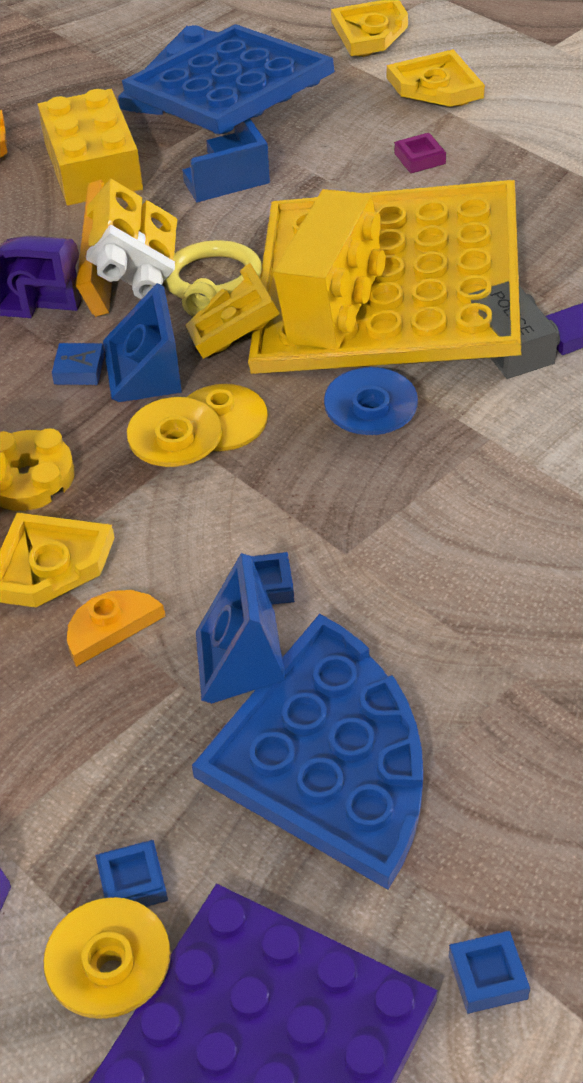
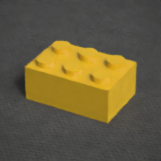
(89, 143)
(329, 269)

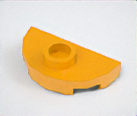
(108, 621)

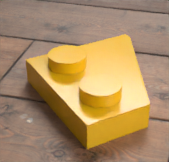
(232, 314)

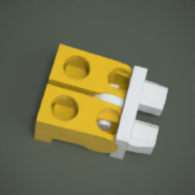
(127, 241)

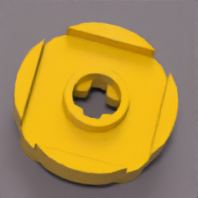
(49, 472)

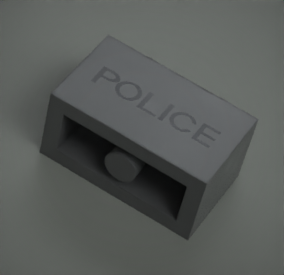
(537, 333)

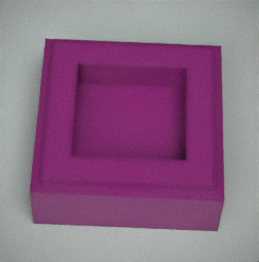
(419, 152)

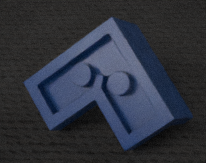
(231, 165)

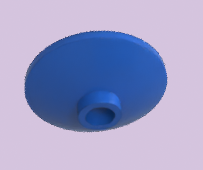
(370, 401)

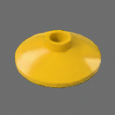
(240, 412)
(174, 431)
(103, 933)

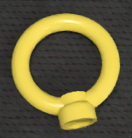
(189, 293)

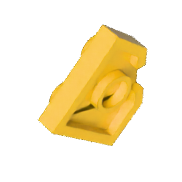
(369, 25)
(436, 79)
(50, 557)

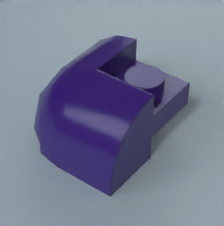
(38, 275)

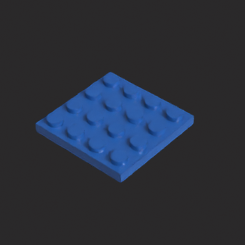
(228, 78)

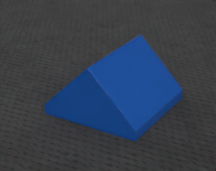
(143, 351)
(238, 637)

